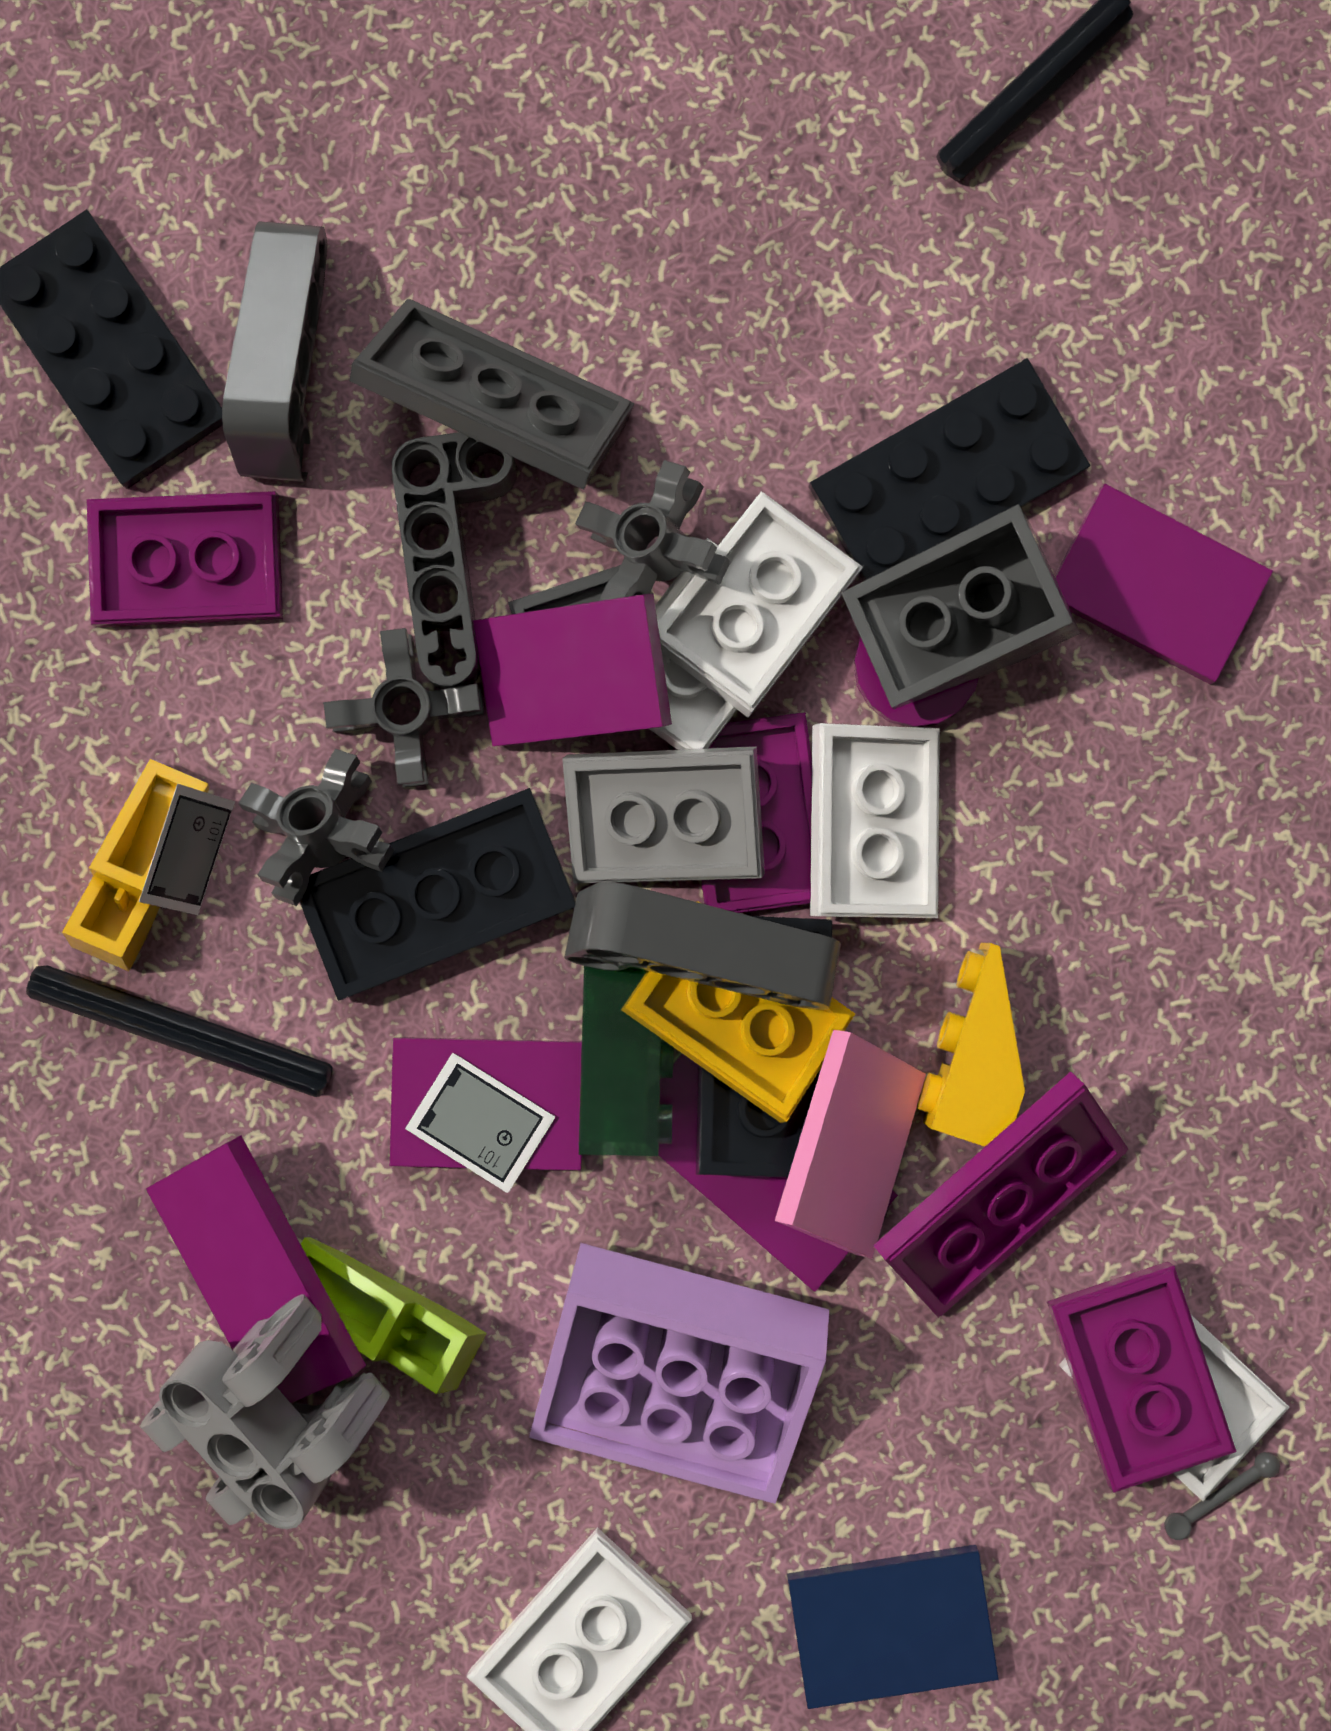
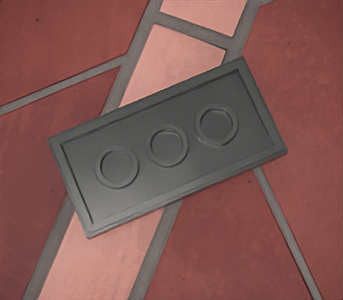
(492, 392)

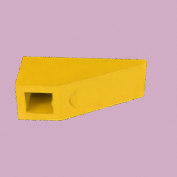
(984, 1082)

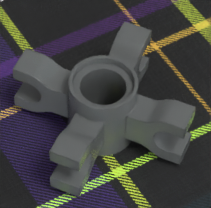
(643, 522)
(375, 711)
(316, 827)

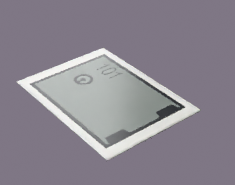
(186, 850)
(480, 1122)

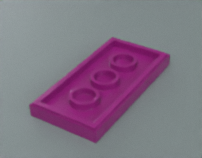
(1003, 1195)
(744, 1199)
(250, 1259)

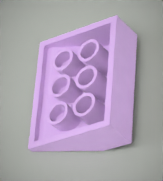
(682, 1369)

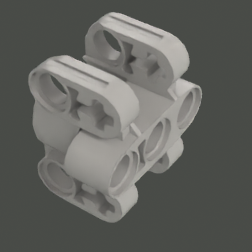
(262, 1447)

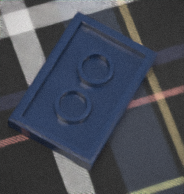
(892, 1626)

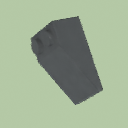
(961, 609)

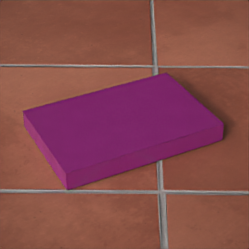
(184, 559)
(1159, 584)
(573, 671)
(785, 815)
(536, 1069)
(1141, 1376)

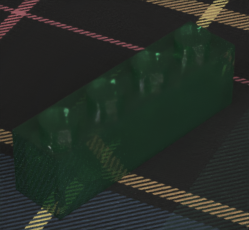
(620, 1072)

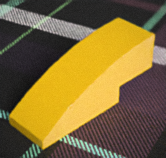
(109, 916)

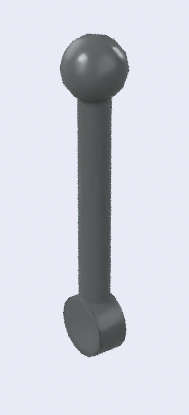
(1179, 1525)

